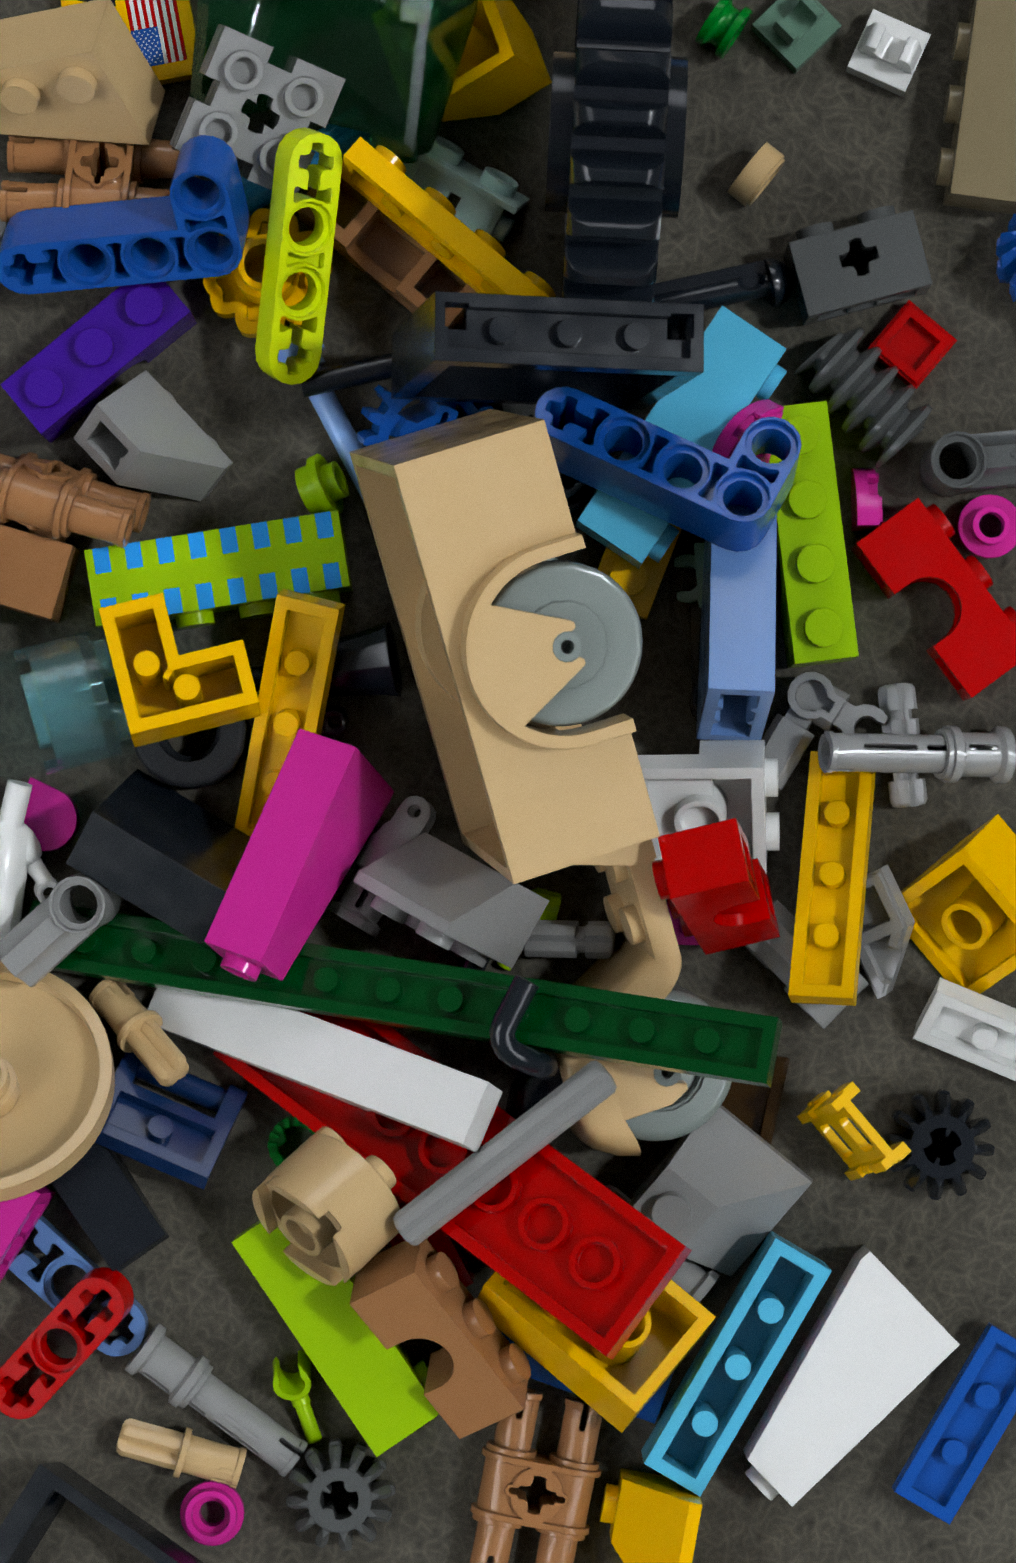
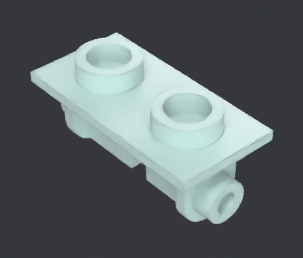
(483, 194)

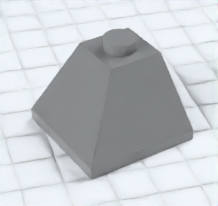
(720, 1191)

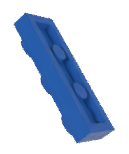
(963, 1428)

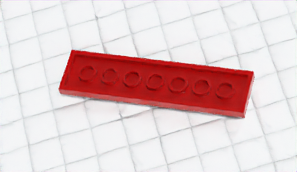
(539, 1228)

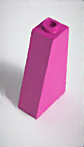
(297, 855)

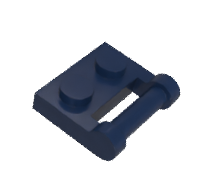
(165, 1131)

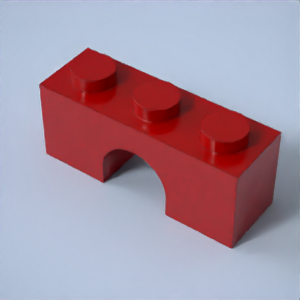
(916, 549)
(715, 887)

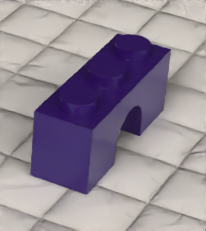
(108, 340)

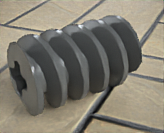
(865, 394)

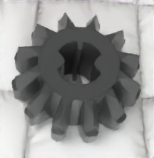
(356, 1479)

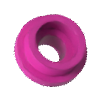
(974, 539)
(202, 1530)

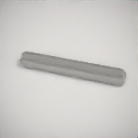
(504, 1153)

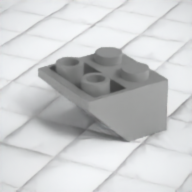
(453, 900)

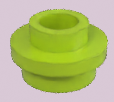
(321, 485)

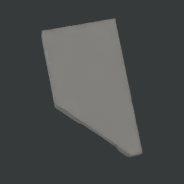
(885, 930)

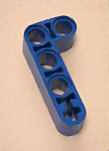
(48, 251)
(718, 482)

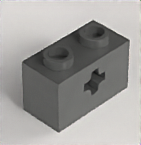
(894, 273)

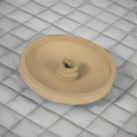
(52, 1081)

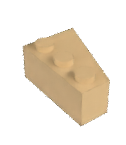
(76, 77)

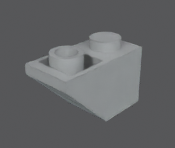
(151, 442)

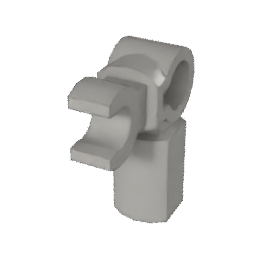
(817, 702)

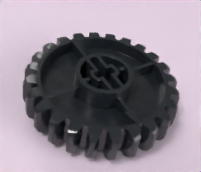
(616, 146)

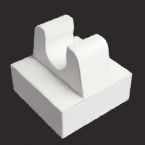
(888, 52)

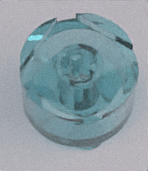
(71, 701)

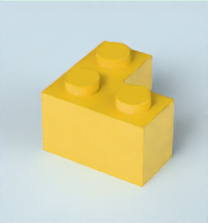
(172, 692)

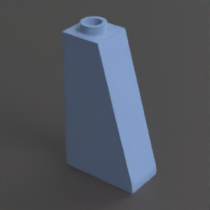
(737, 639)

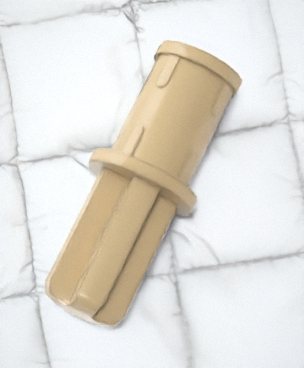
(139, 1031)
(181, 1452)

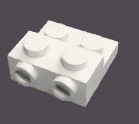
(714, 786)

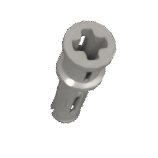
(945, 754)
(191, 1383)

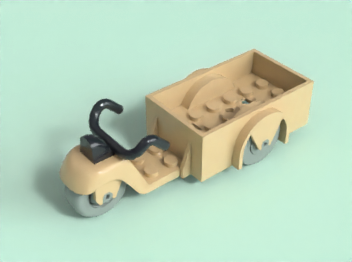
(507, 670)

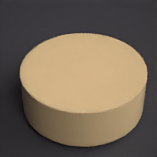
(757, 175)

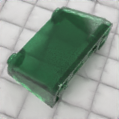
(391, 53)

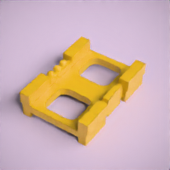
(864, 1157)

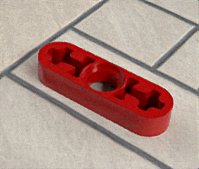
(87, 1337)

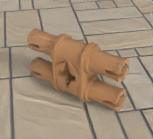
(91, 170)
(67, 500)
(513, 1464)

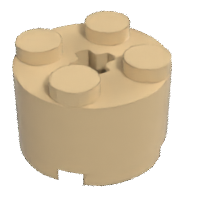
(329, 1207)

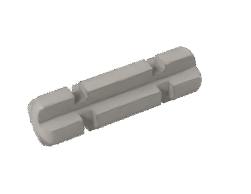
(897, 702)
(568, 939)

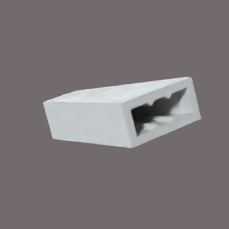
(847, 1377)

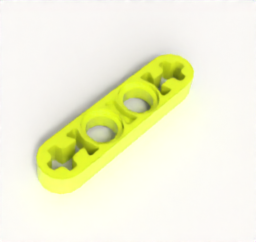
(308, 256)

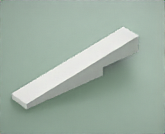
(336, 1063)

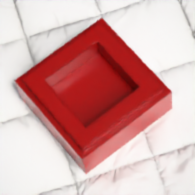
(913, 344)

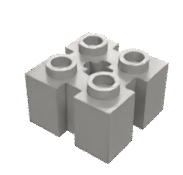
(242, 73)

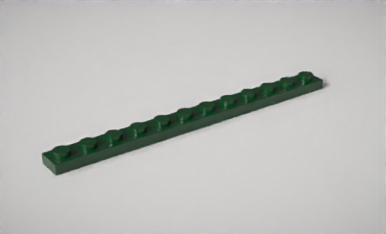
(445, 1001)

